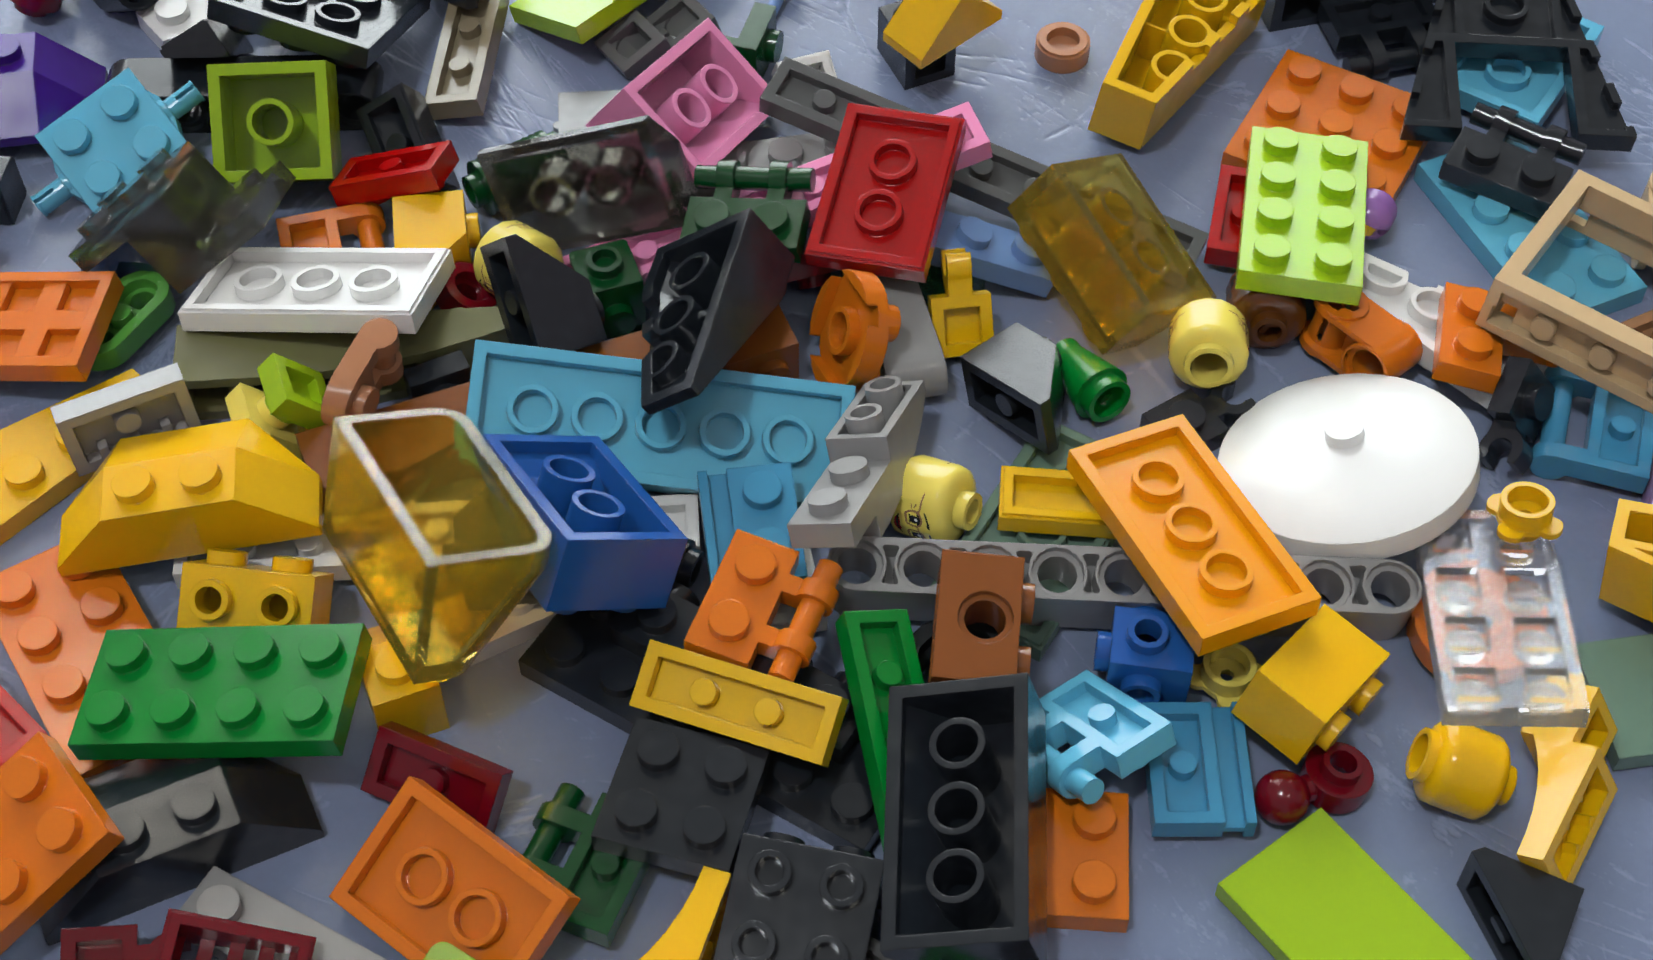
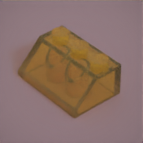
(1108, 250)

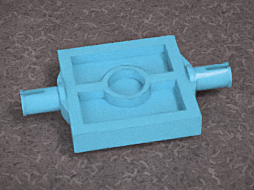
(110, 139)

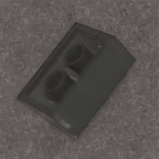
(593, 182)

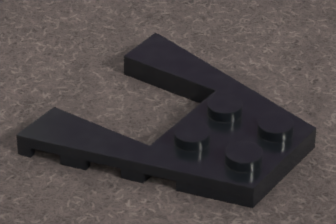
(1513, 32)

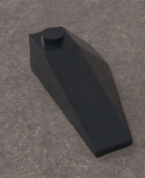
(706, 303)

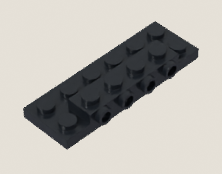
(596, 663)

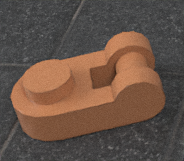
(363, 371)

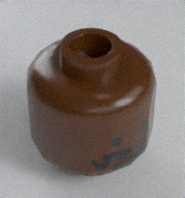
(1268, 314)

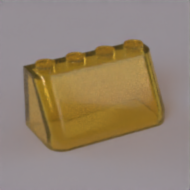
(430, 533)

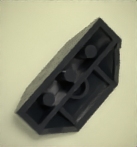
(179, 825)

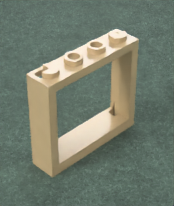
(1561, 327)

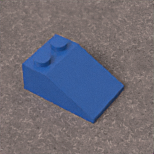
(607, 532)

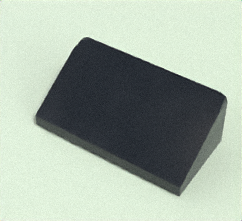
(207, 40)
(401, 121)

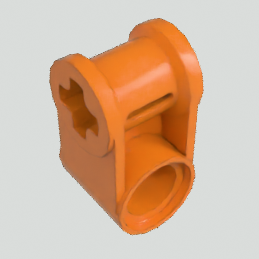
(1361, 339)

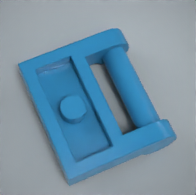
(1615, 443)

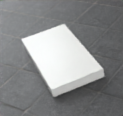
(318, 289)

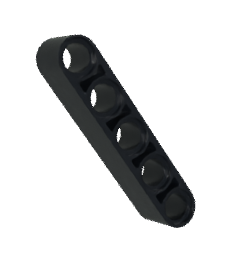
(168, 75)

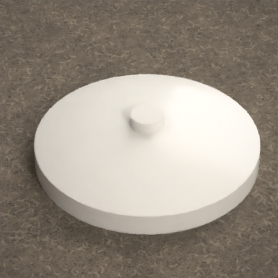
(1354, 464)

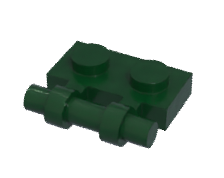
(781, 214)
(598, 878)

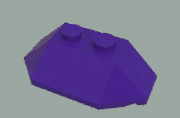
(40, 84)

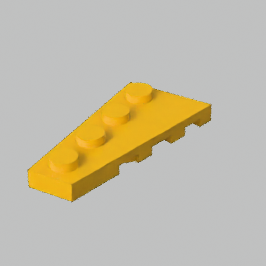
(37, 466)

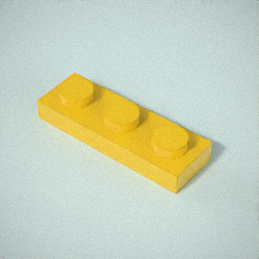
(739, 703)

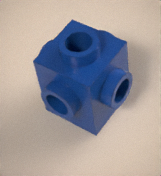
(1145, 655)

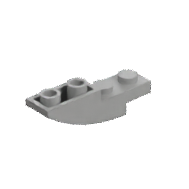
(865, 467)

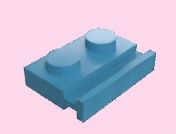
(747, 499)
(1205, 778)

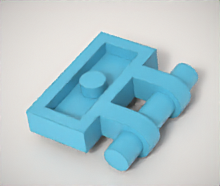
(1104, 732)

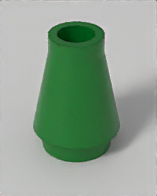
(1092, 383)

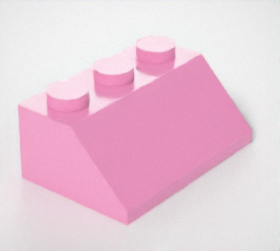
(698, 94)

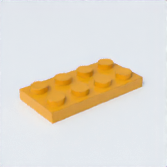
(1192, 534)

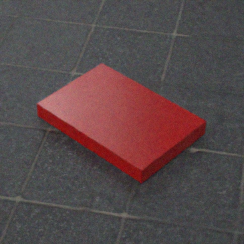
(886, 192)

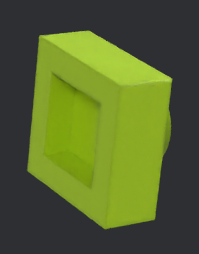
(292, 391)

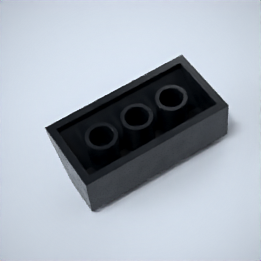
(965, 822)

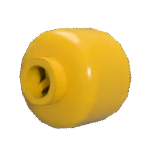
(1461, 769)

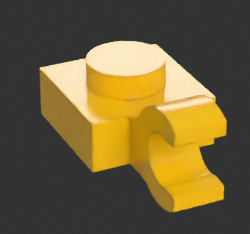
(960, 315)

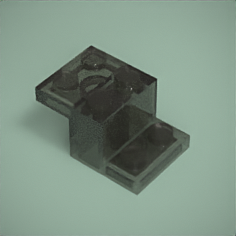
(181, 215)

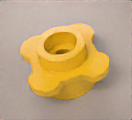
(1525, 513)

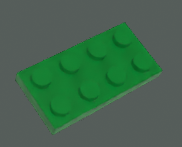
(222, 692)

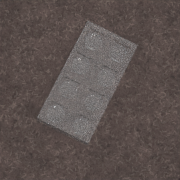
(1499, 629)

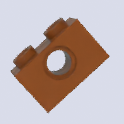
(980, 590)

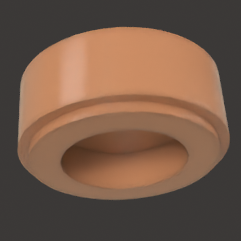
(1062, 47)

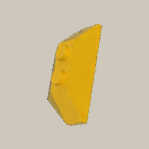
(189, 494)

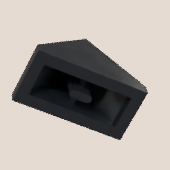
(1518, 906)

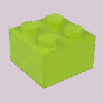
(274, 115)

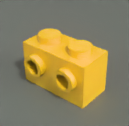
(235, 593)
(1311, 684)

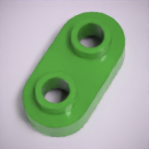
(139, 314)

